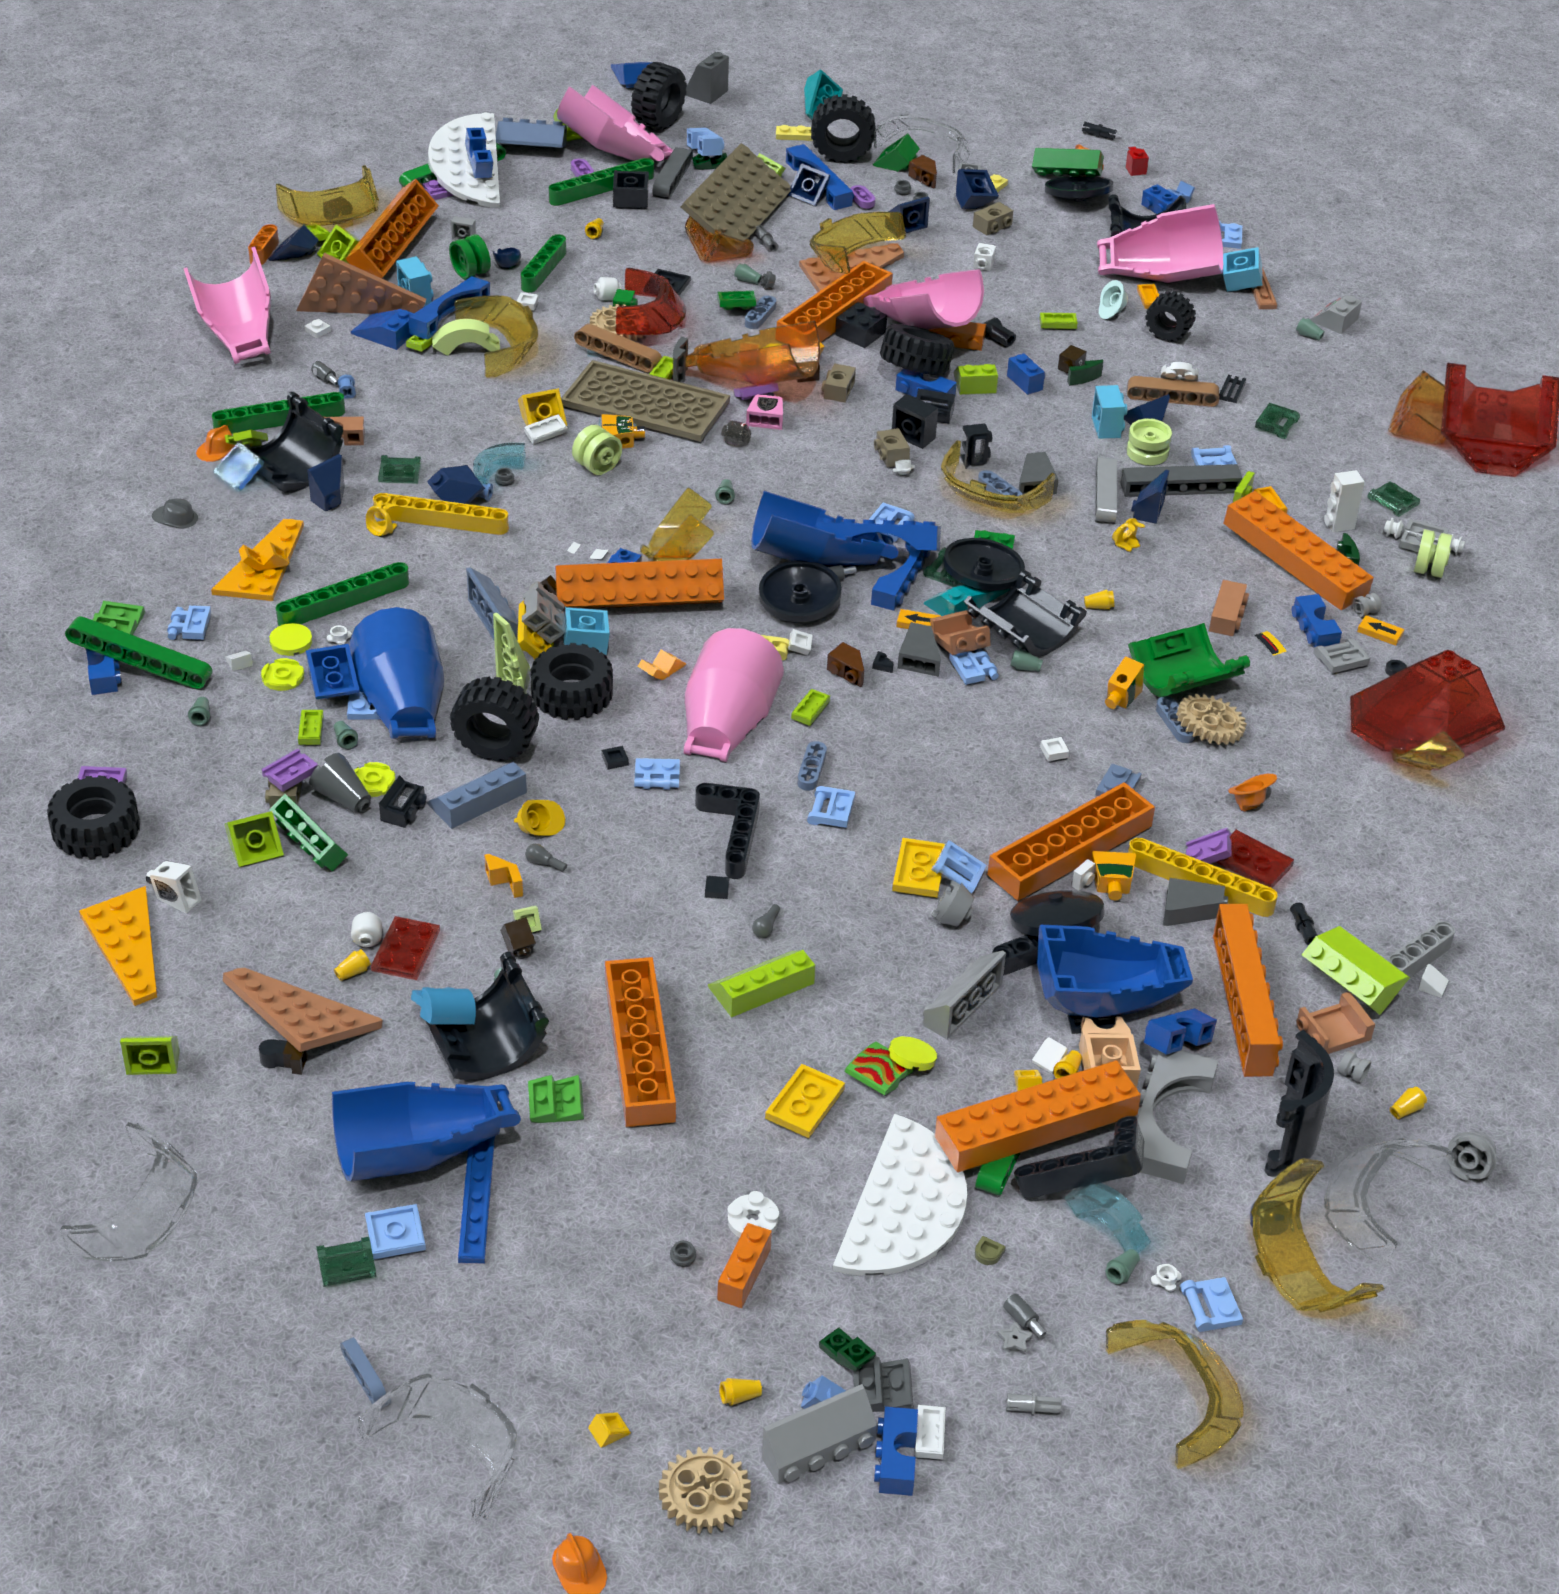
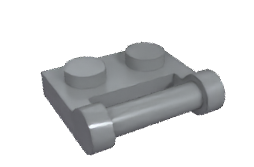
(1342, 656)

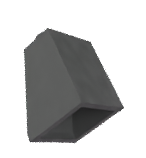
(709, 78)

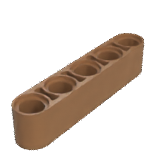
(617, 347)
(1152, 388)

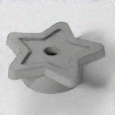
(1015, 1344)

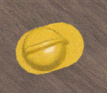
(540, 818)

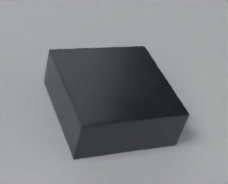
(615, 757)
(717, 887)

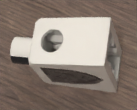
(175, 885)

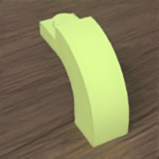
(464, 331)

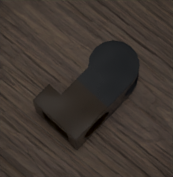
(282, 1054)

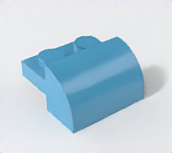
(445, 1005)

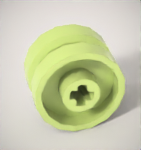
(1149, 441)
(597, 449)
(1433, 553)

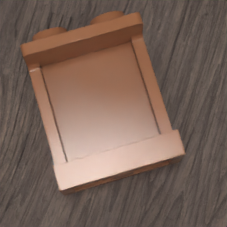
(958, 633)
(1337, 1025)

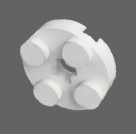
(1180, 371)
(752, 1204)

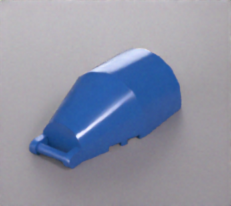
(790, 532)
(399, 670)
(412, 1126)

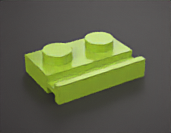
(248, 437)

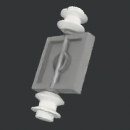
(1413, 534)

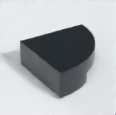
(882, 663)

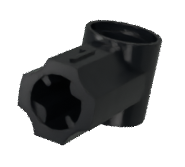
(996, 331)

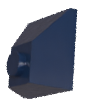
(809, 184)
(974, 188)
(914, 214)
(296, 245)
(1151, 410)
(327, 483)
(456, 484)
(1151, 500)

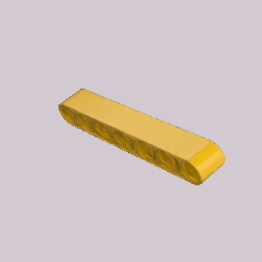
(444, 514)
(1173, 864)

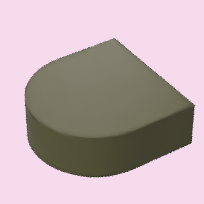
(988, 1251)

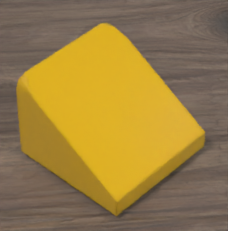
(1027, 1078)
(608, 1428)

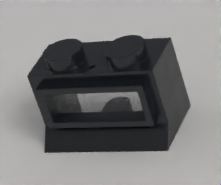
(944, 402)
(976, 445)
(401, 802)

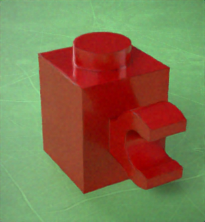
(1136, 161)

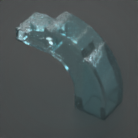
(496, 457)
(1111, 1209)

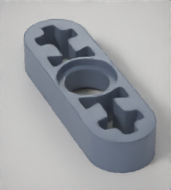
(753, 314)
(994, 481)
(1162, 709)
(809, 758)
(362, 1369)

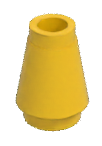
(593, 228)
(1100, 600)
(354, 964)
(1068, 1064)
(1409, 1102)
(739, 1390)

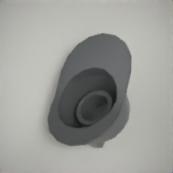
(176, 513)

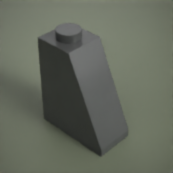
(1035, 471)
(920, 651)
(1192, 901)

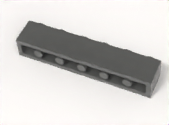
(1184, 479)

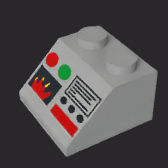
(1339, 314)

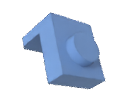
(1185, 190)
(819, 1390)

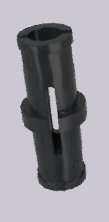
(1099, 130)
(1300, 915)

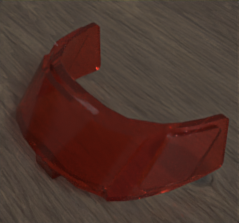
(654, 317)

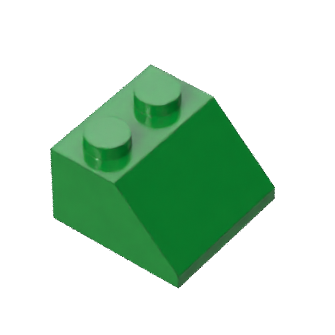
(898, 154)

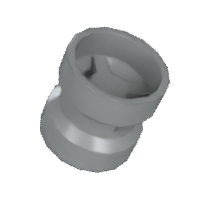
(1369, 604)
(1354, 1066)

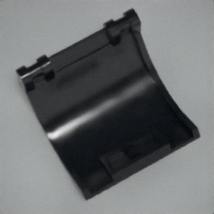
(1124, 220)
(299, 445)
(1030, 617)
(505, 1028)
(1304, 1105)

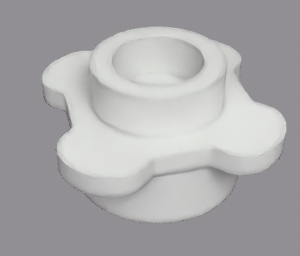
(903, 467)
(339, 635)
(1168, 1271)

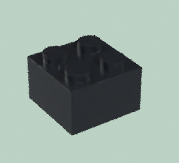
(630, 189)
(861, 325)
(915, 420)

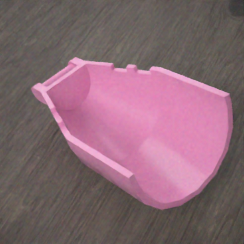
(609, 126)
(1167, 248)
(932, 304)
(236, 310)
(730, 691)

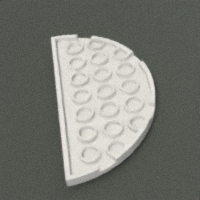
(451, 162)
(907, 1205)

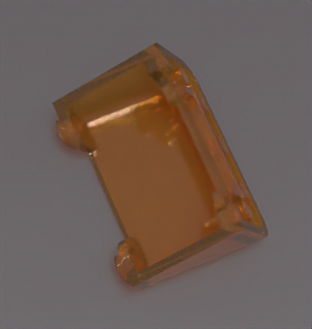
(716, 246)
(1420, 411)

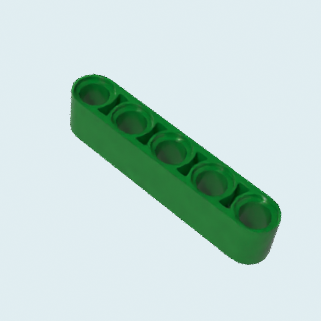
(543, 263)
(995, 1174)

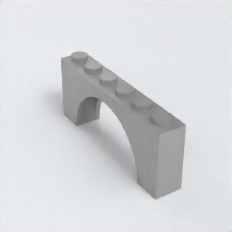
(1170, 1075)

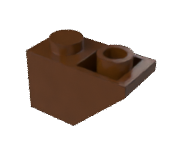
(923, 170)
(846, 663)

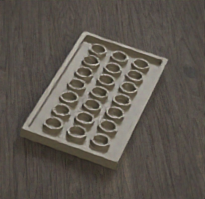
(737, 195)
(647, 399)

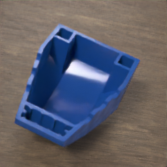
(1107, 974)

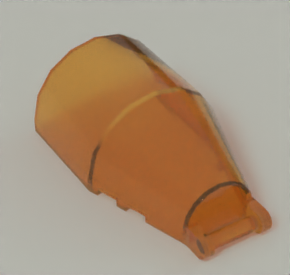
(762, 359)

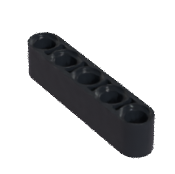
(1019, 953)

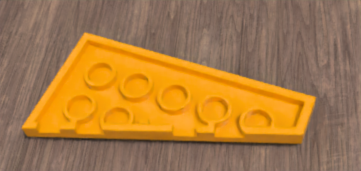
(249, 583)
(124, 938)

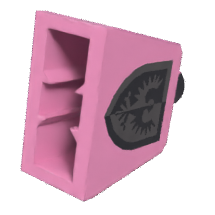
(765, 412)

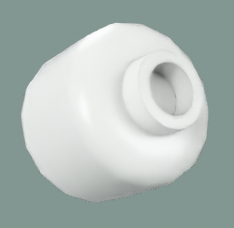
(606, 288)
(366, 929)

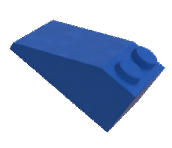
(628, 72)
(385, 328)
(332, 671)

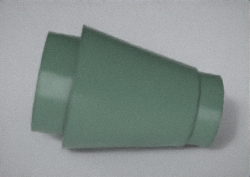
(747, 274)
(1309, 329)
(725, 492)
(1025, 661)
(199, 712)
(345, 735)
(1122, 1266)

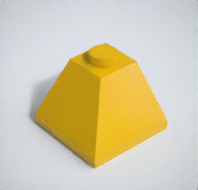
(540, 406)

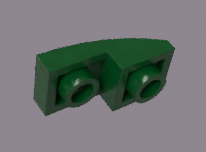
(706, 163)
(1088, 372)
(1348, 548)
(845, 1350)

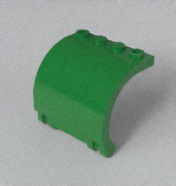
(1183, 661)

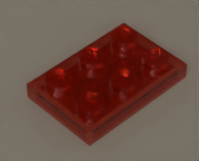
(1256, 860)
(405, 948)

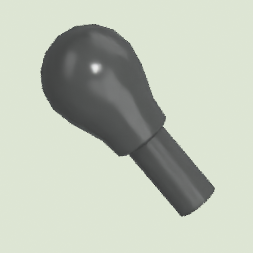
(539, 855)
(763, 925)

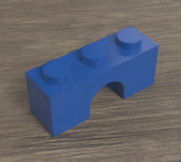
(479, 157)
(909, 382)
(1310, 614)
(102, 673)
(1171, 1031)
(896, 1470)

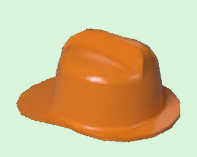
(215, 445)
(1252, 791)
(579, 1566)

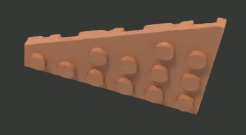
(822, 276)
(347, 289)
(298, 1014)

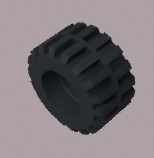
(1176, 306)

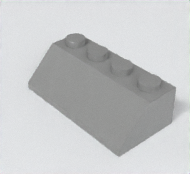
(965, 994)
(818, 1435)

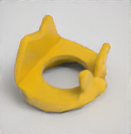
(381, 527)
(1127, 539)

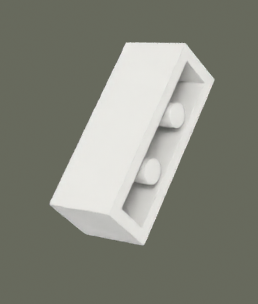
(1344, 501)

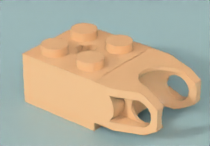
(1108, 1045)

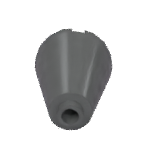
(340, 783)

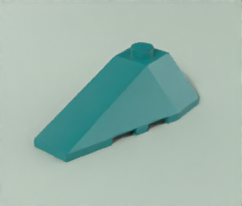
(953, 599)

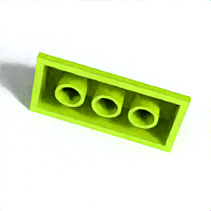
(1356, 968)
(764, 982)

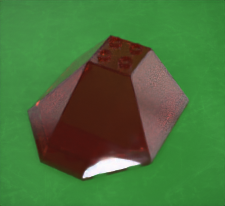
(1499, 428)
(1425, 700)

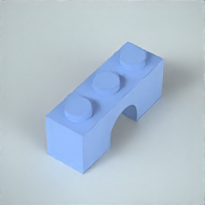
(705, 141)

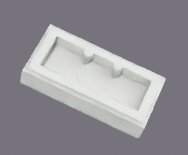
(545, 429)
(930, 1432)

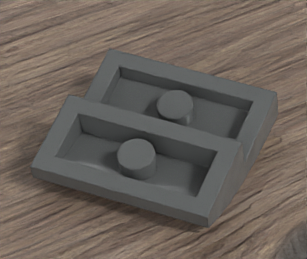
(679, 360)
(886, 1383)

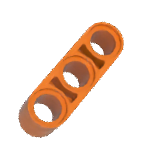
(264, 242)

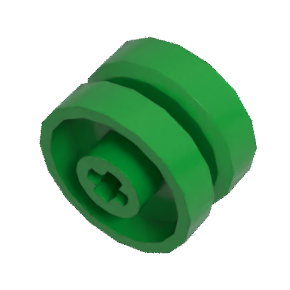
(469, 256)

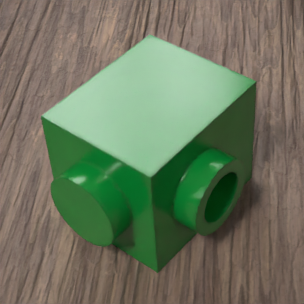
(624, 297)

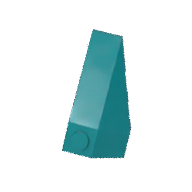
(817, 89)

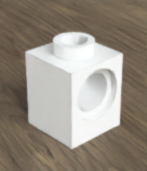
(984, 256)

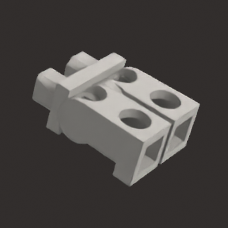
(544, 613)

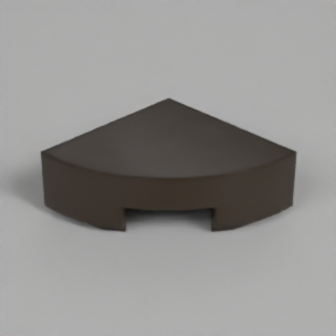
(549, 584)

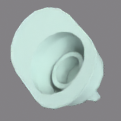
(1112, 299)

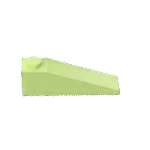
(508, 655)

